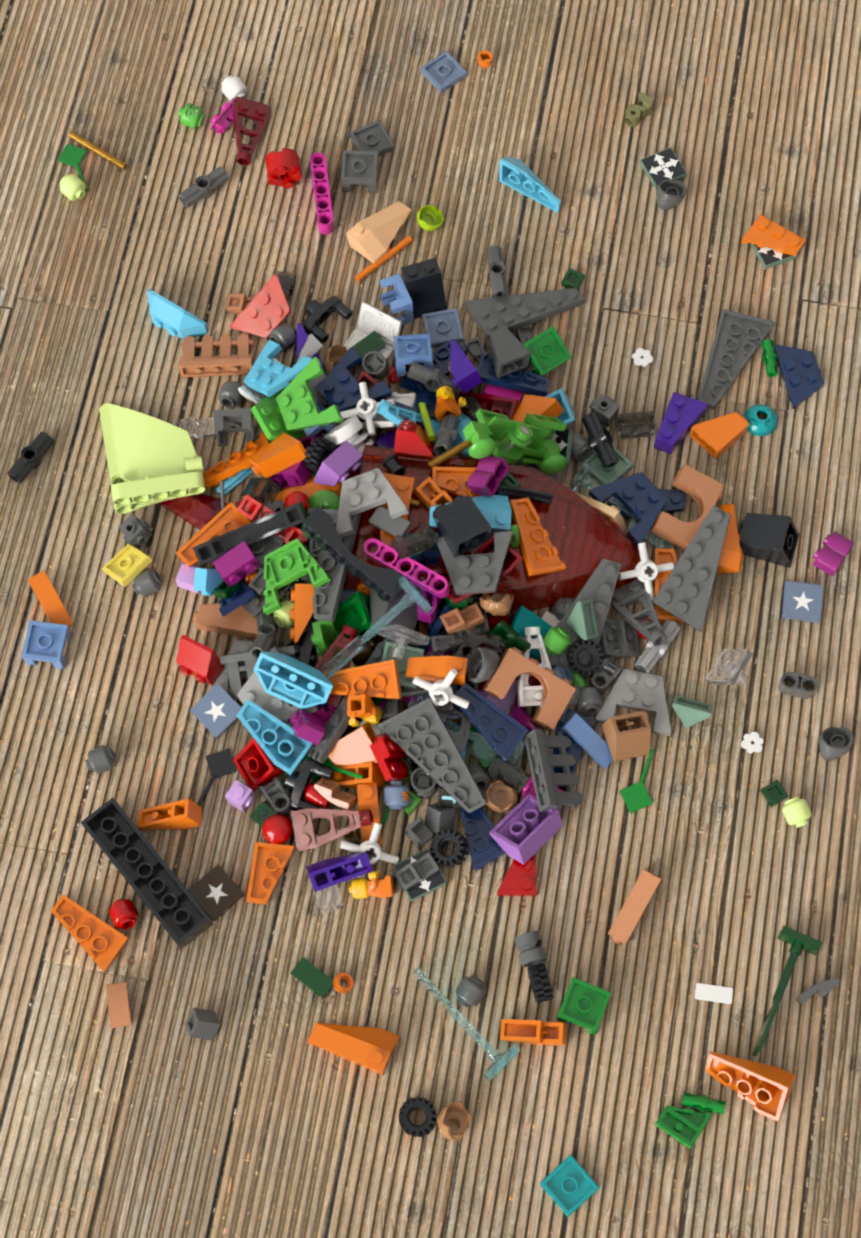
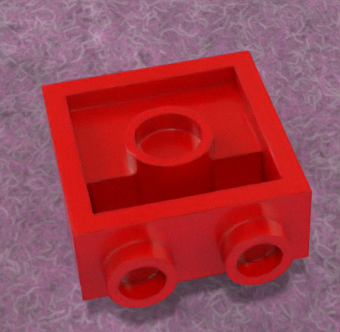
(389, 758)

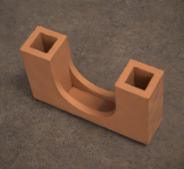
(705, 493)
(556, 691)

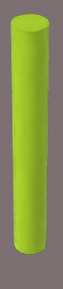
(426, 421)

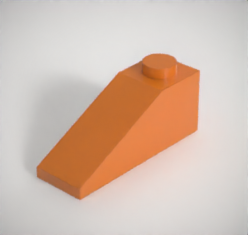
(437, 667)
(370, 772)
(368, 799)
(170, 816)

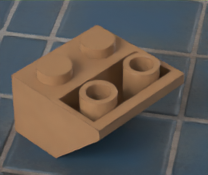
(628, 735)

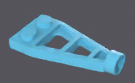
(393, 412)

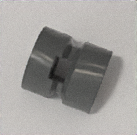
(375, 364)
(423, 784)
(530, 948)

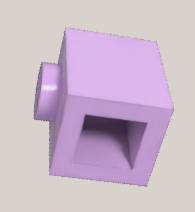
(185, 577)
(240, 796)

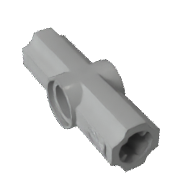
(653, 653)

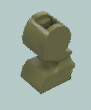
(639, 111)

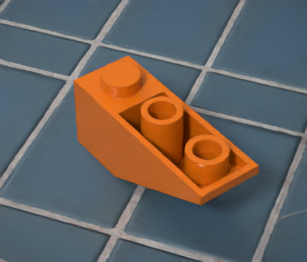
(303, 609)

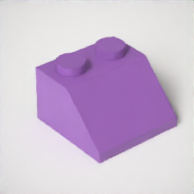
(339, 465)

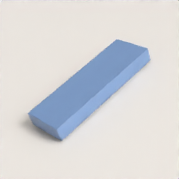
(588, 740)

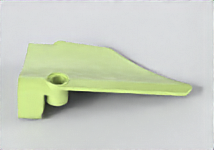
(148, 459)

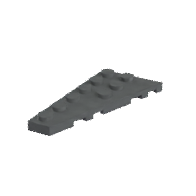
(521, 309)
(600, 589)
(327, 597)
(431, 746)

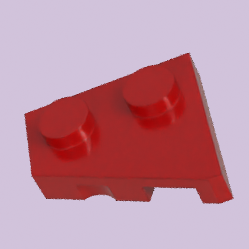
(519, 879)

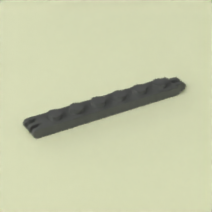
(339, 720)

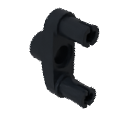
(320, 312)
(298, 783)

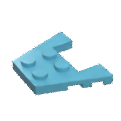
(269, 375)

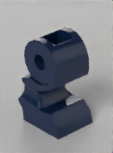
(432, 555)

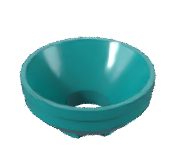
(761, 427)

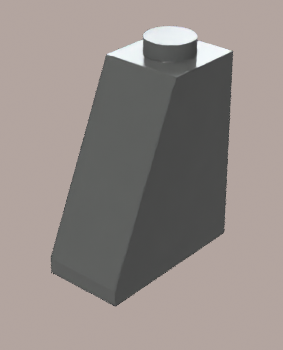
(507, 352)

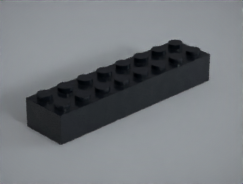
(147, 873)

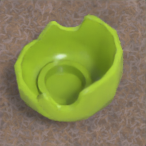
(430, 218)

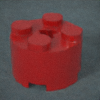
(283, 168)

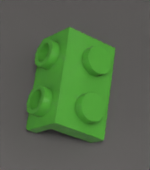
(323, 636)

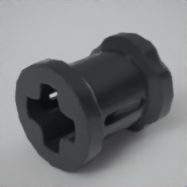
(392, 464)

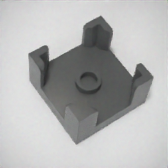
(359, 169)
(233, 421)

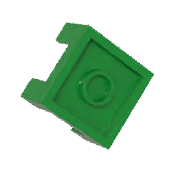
(547, 351)
(354, 614)
(584, 1005)

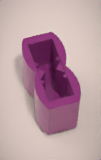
(488, 475)
(833, 553)
(434, 601)
(307, 726)

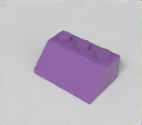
(526, 829)

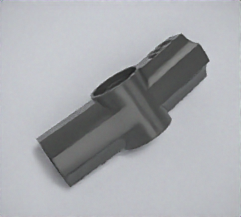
(266, 635)

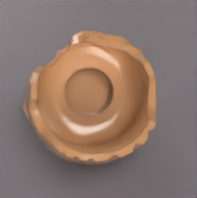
(334, 354)
(497, 603)
(500, 797)
(454, 1120)

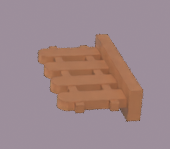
(215, 365)

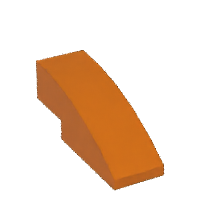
(431, 494)
(49, 599)
(534, 1032)

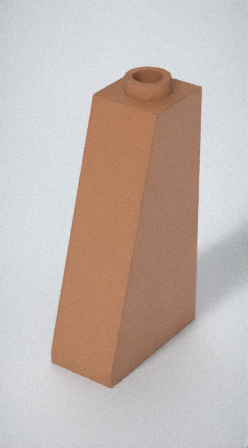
(236, 623)
(634, 907)

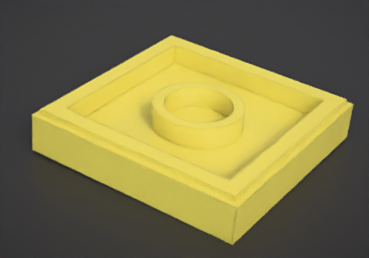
(127, 564)

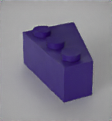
(677, 422)

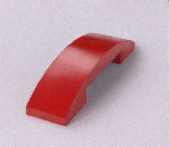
(256, 510)

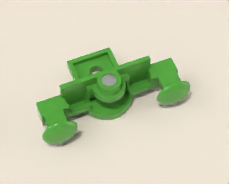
(511, 439)

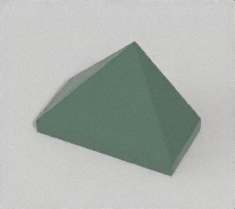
(583, 620)
(690, 710)

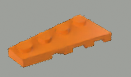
(236, 462)
(534, 541)
(663, 556)

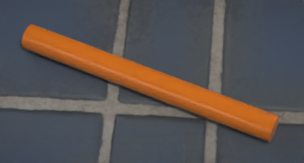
(387, 256)

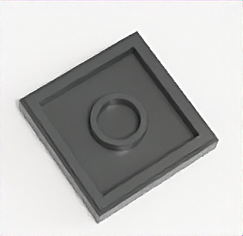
(372, 138)

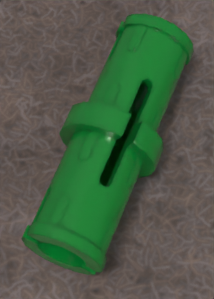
(769, 358)
(703, 1103)

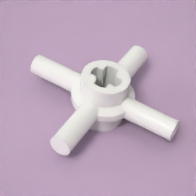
(361, 409)
(653, 570)
(441, 690)
(371, 843)

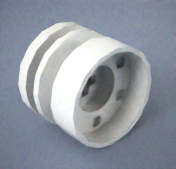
(349, 431)

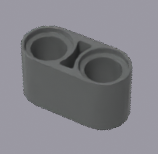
(798, 681)

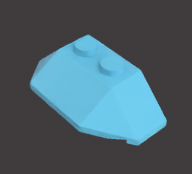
(174, 318)
(292, 680)

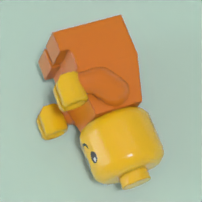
(447, 404)
(362, 707)
(376, 887)

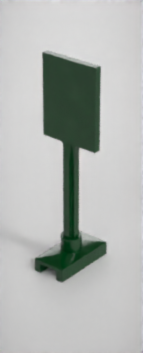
(798, 943)

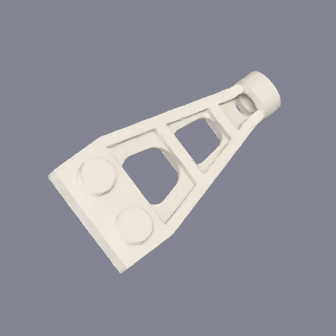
(528, 694)

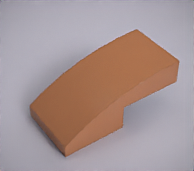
(237, 303)
(461, 620)
(331, 791)
(118, 1004)

